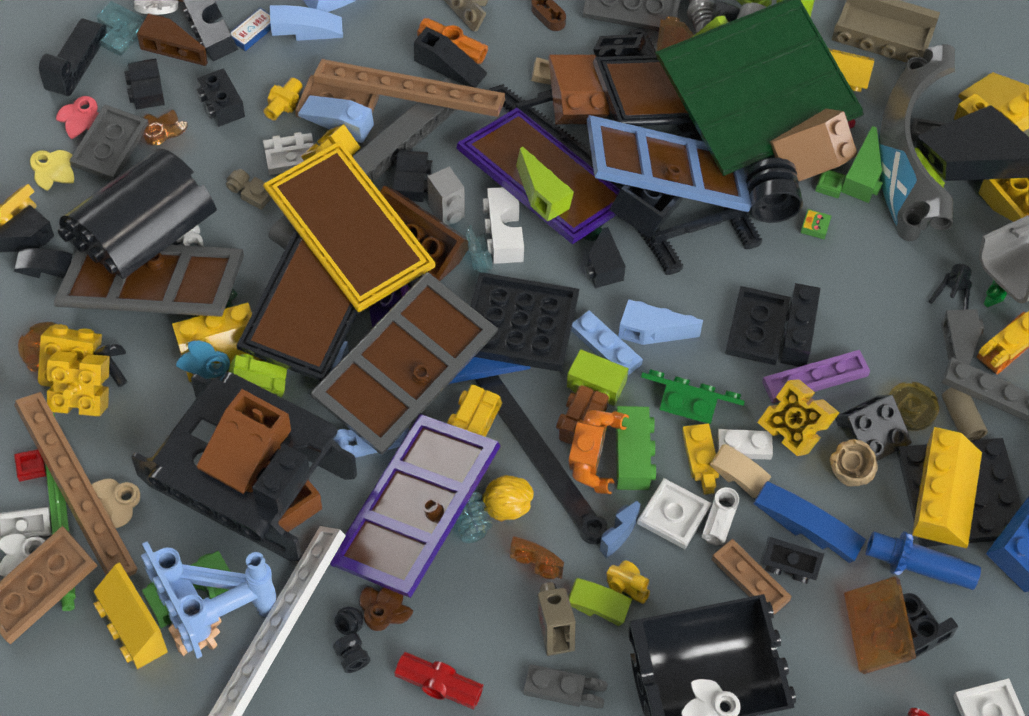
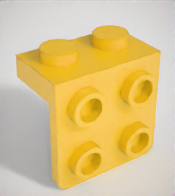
(62, 339)

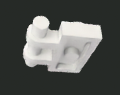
(282, 158)

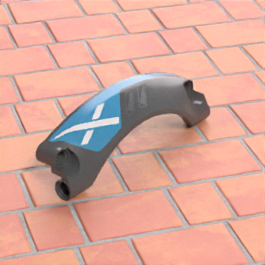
(907, 187)

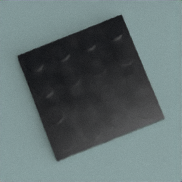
(530, 319)
(996, 491)

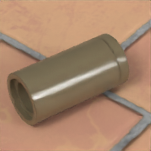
(964, 414)

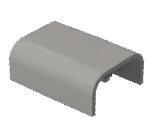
(1006, 258)

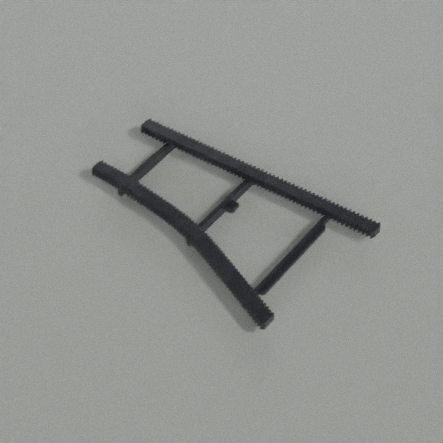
(658, 242)

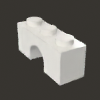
(505, 241)

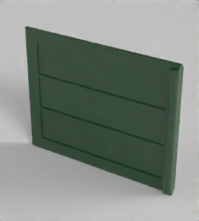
(756, 81)

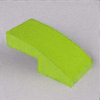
(599, 600)

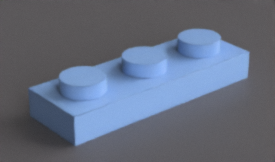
(605, 342)

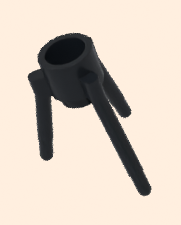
(957, 279)

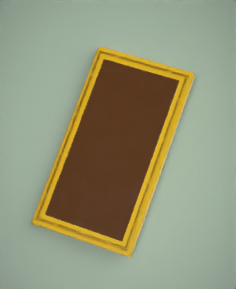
(349, 226)

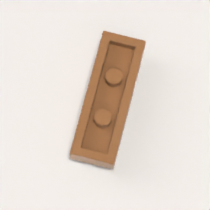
(750, 575)

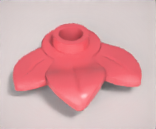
(76, 118)

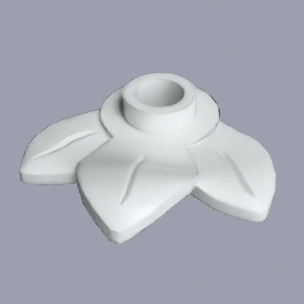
(17, 550)
(708, 700)

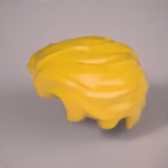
(507, 498)

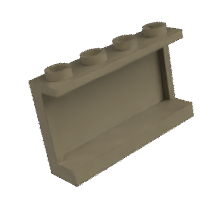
(886, 27)

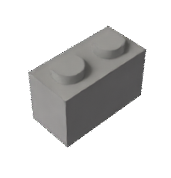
(446, 196)

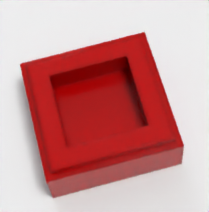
(29, 465)

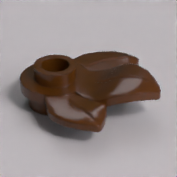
(386, 605)

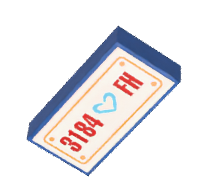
(252, 29)

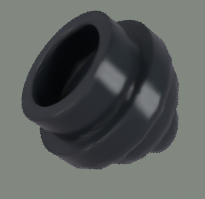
(348, 620)

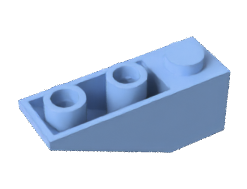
(651, 324)

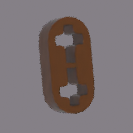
(550, 11)

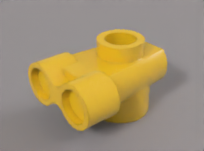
(627, 579)

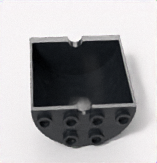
(138, 213)
(712, 642)

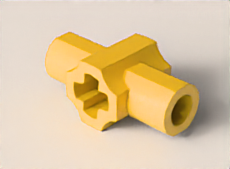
(283, 98)

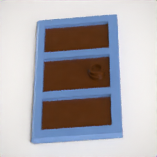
(663, 164)

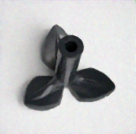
(114, 371)

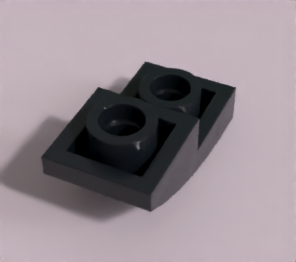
(37, 261)

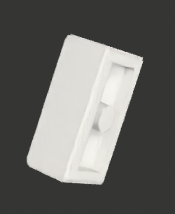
(26, 522)

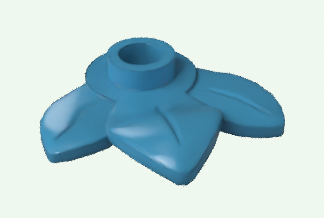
(201, 360)

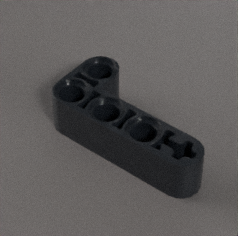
(65, 70)

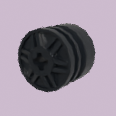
(774, 190)

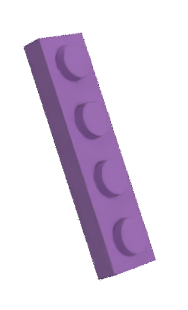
(820, 374)

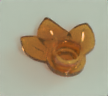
(163, 128)

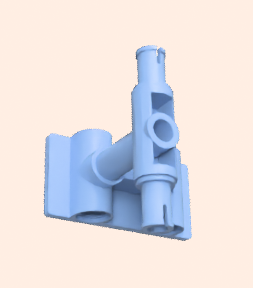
(196, 615)

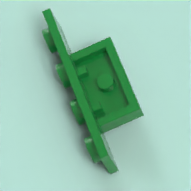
(690, 401)

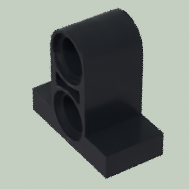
(923, 620)

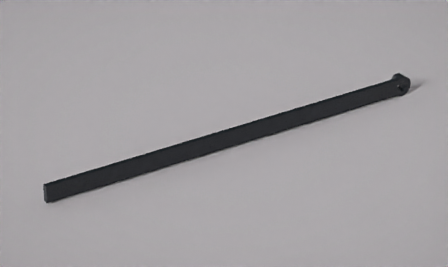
(544, 459)

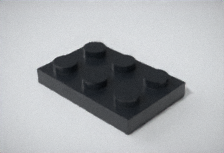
(757, 325)

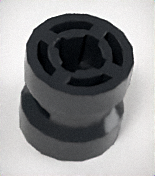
(351, 653)

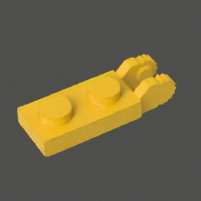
(1008, 341)

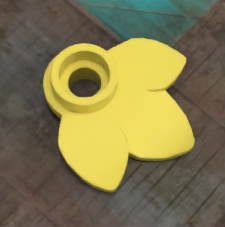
(54, 170)

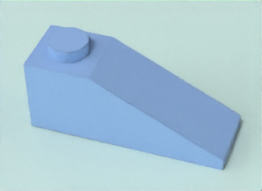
(335, 112)

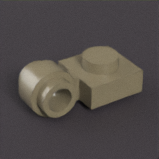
(251, 192)

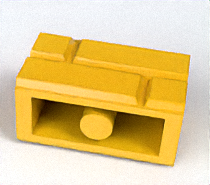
(476, 410)

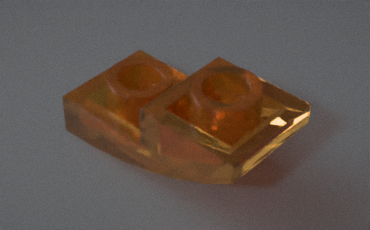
(547, 563)

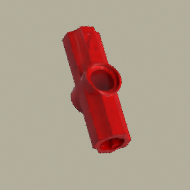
(439, 680)

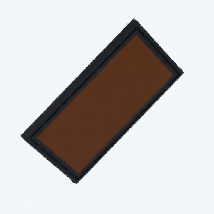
(640, 91)
(299, 315)

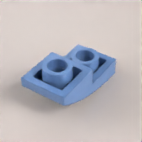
(624, 523)

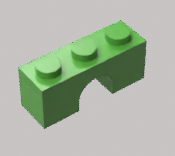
(160, 612)

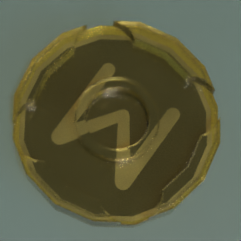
(916, 405)

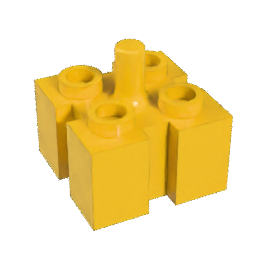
(78, 383)
(798, 417)

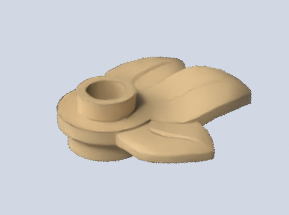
(111, 495)

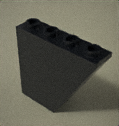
(977, 147)

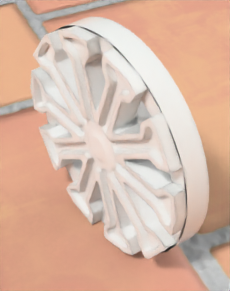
(156, 6)

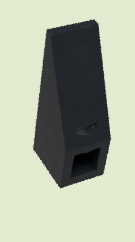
(446, 58)

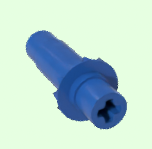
(906, 555)

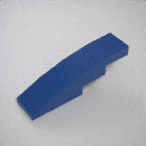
(811, 521)

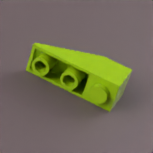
(544, 189)

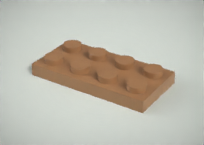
(41, 582)

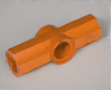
(473, 48)

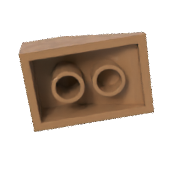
(817, 144)

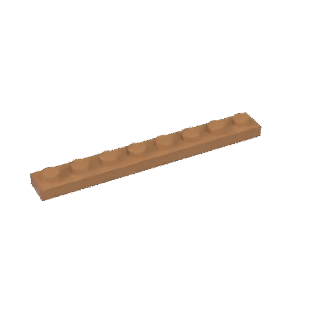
(409, 87)
(74, 484)

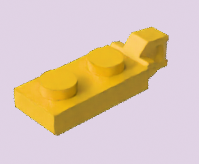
(700, 454)

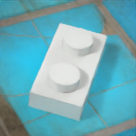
(748, 442)

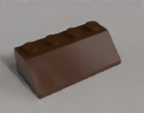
(438, 239)

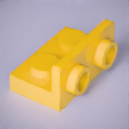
(16, 203)

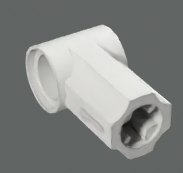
(720, 516)

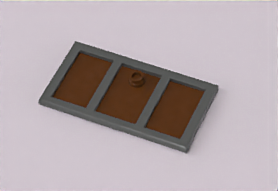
(172, 282)
(403, 363)

